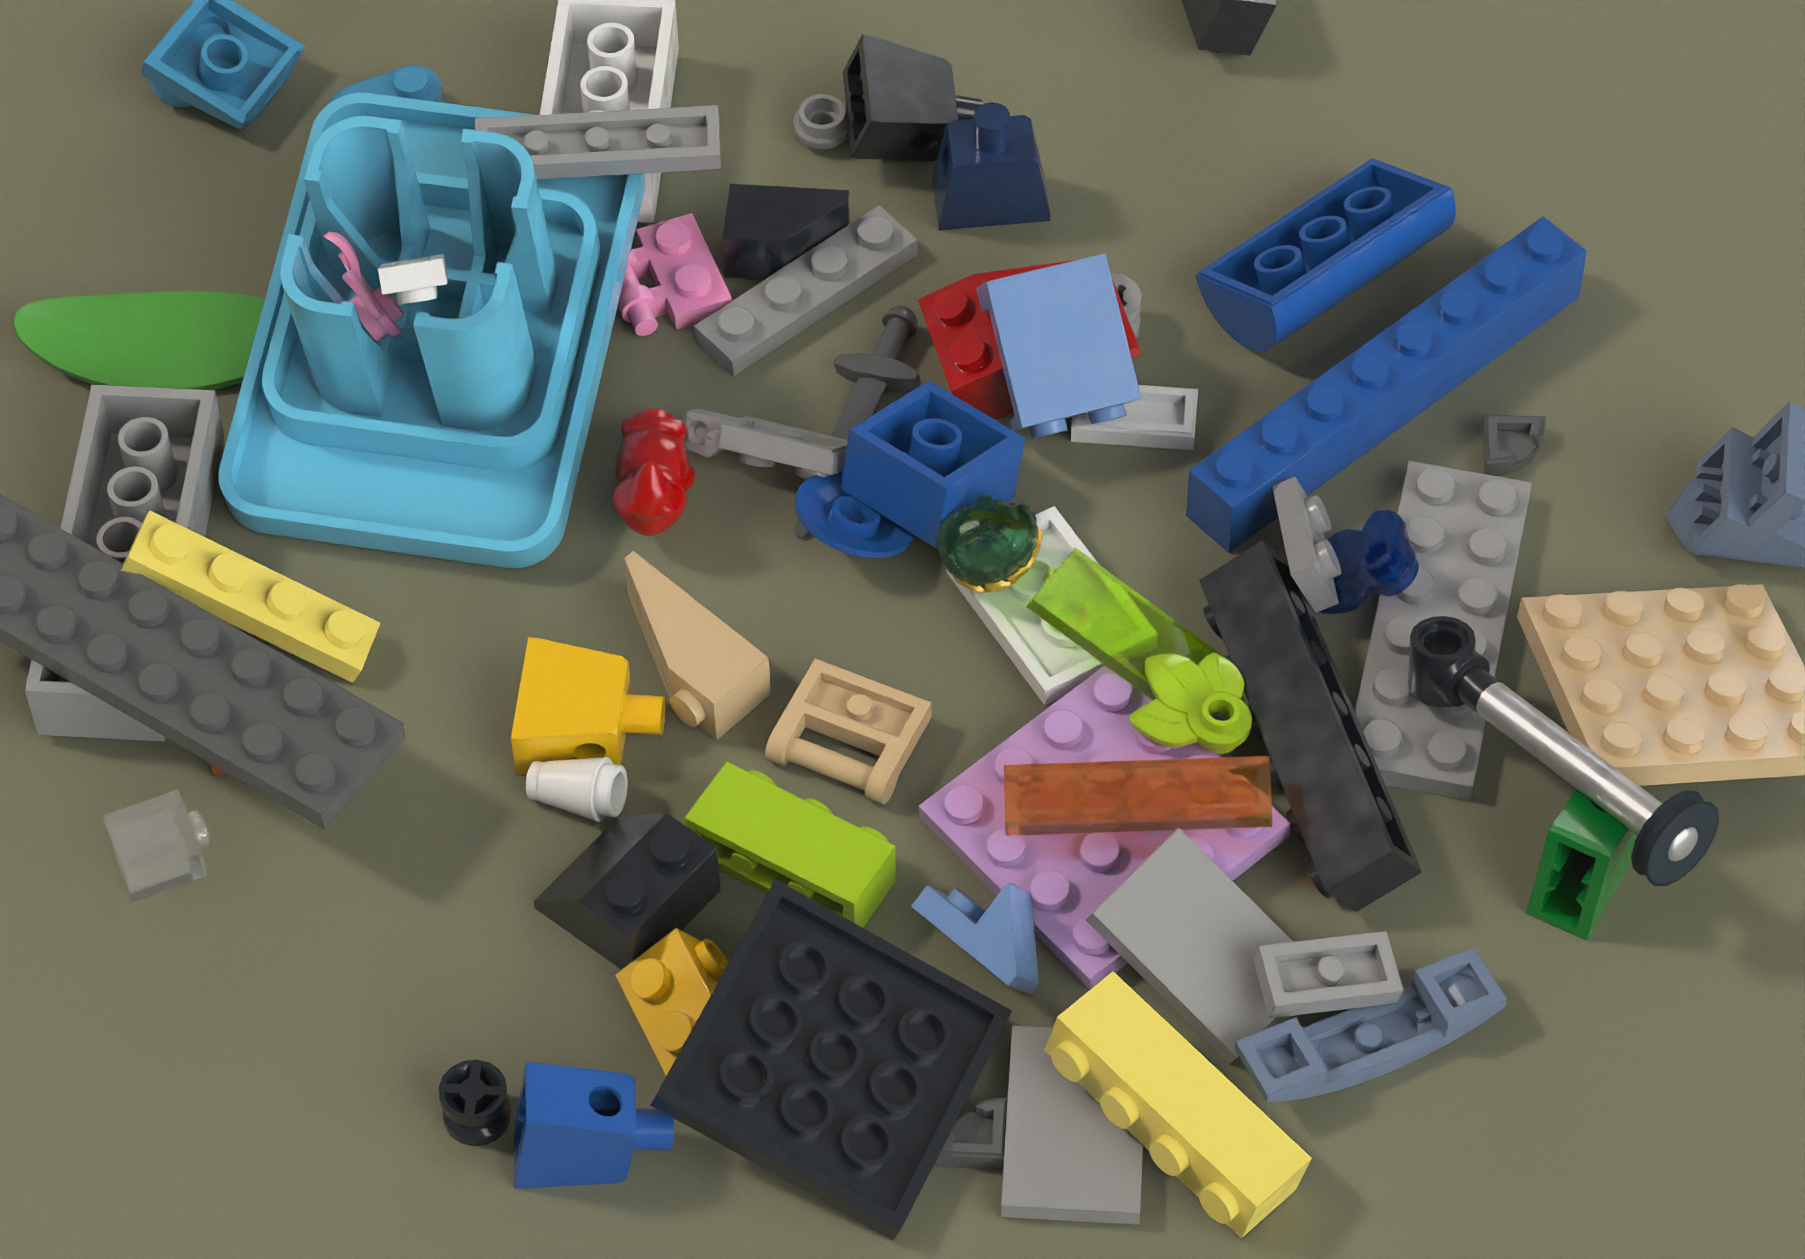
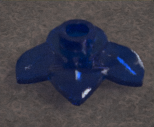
(1372, 561)

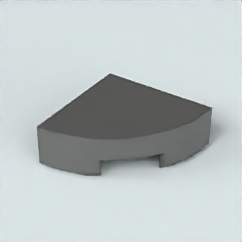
(1510, 442)
(977, 1138)

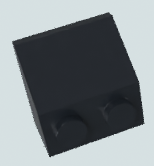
(633, 886)

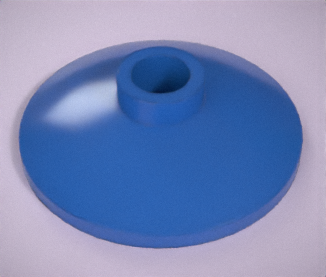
(847, 522)

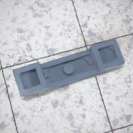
(1373, 1040)

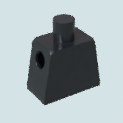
(900, 101)

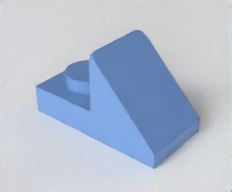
(996, 937)

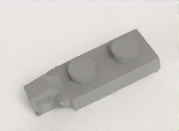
(764, 443)

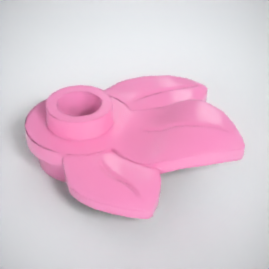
(375, 311)

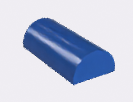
(1323, 252)

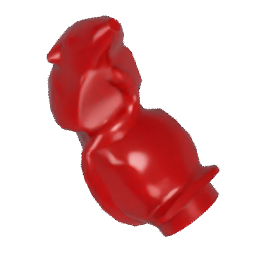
(652, 472)

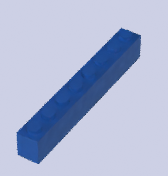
(1386, 382)

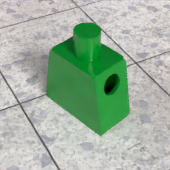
(1579, 832)

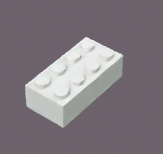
(613, 60)

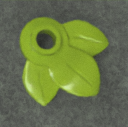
(1189, 700)

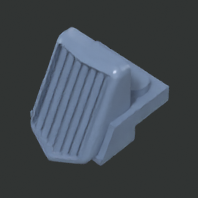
(1748, 495)

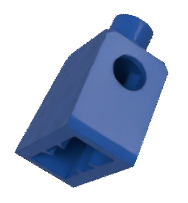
(581, 1127)

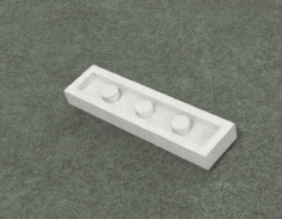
(413, 278)

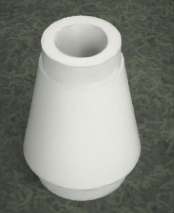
(579, 786)

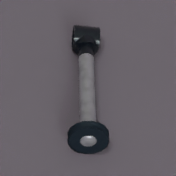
(1451, 673)

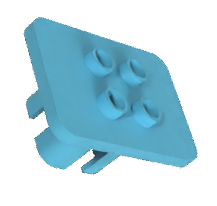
(482, 407)

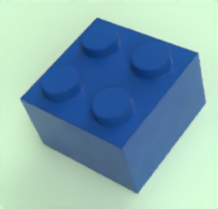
(929, 459)

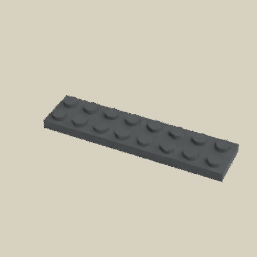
(186, 671)

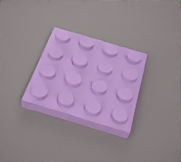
(1075, 870)

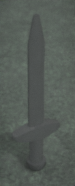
(874, 375)

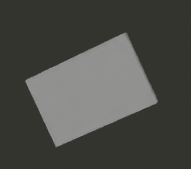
(1192, 940)
(1061, 1147)

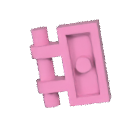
(683, 273)

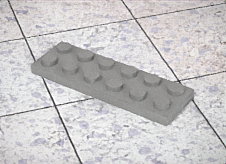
(1467, 553)

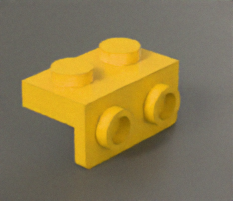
(671, 989)

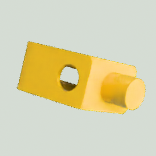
(577, 706)

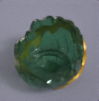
(989, 543)

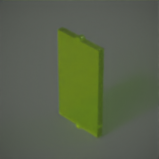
(1111, 619)

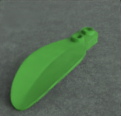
(144, 337)

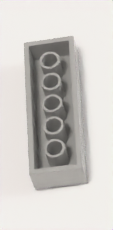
(133, 456)

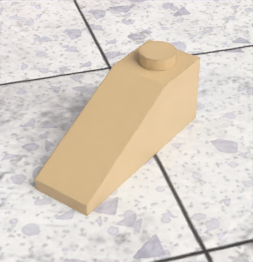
(703, 663)

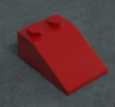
(968, 342)

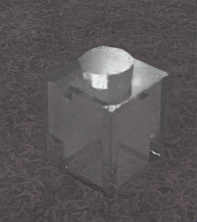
(157, 844)

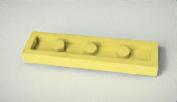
(252, 596)

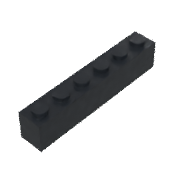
(1309, 730)

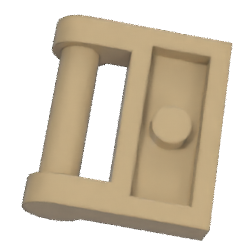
(856, 714)

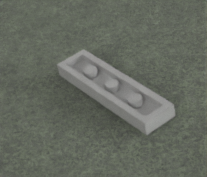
(615, 141)
(805, 290)

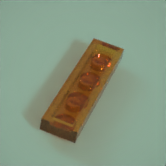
(1137, 795)

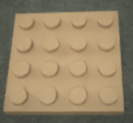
(1674, 681)

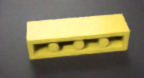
(1176, 1105)

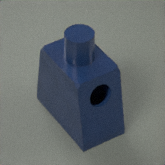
(989, 172)

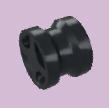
(463, 1090)

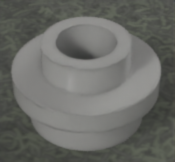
(821, 122)

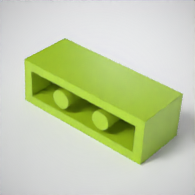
(798, 841)

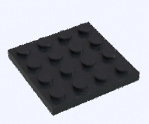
(832, 1059)

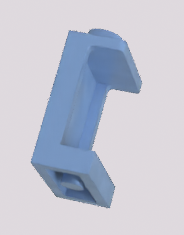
(1061, 345)

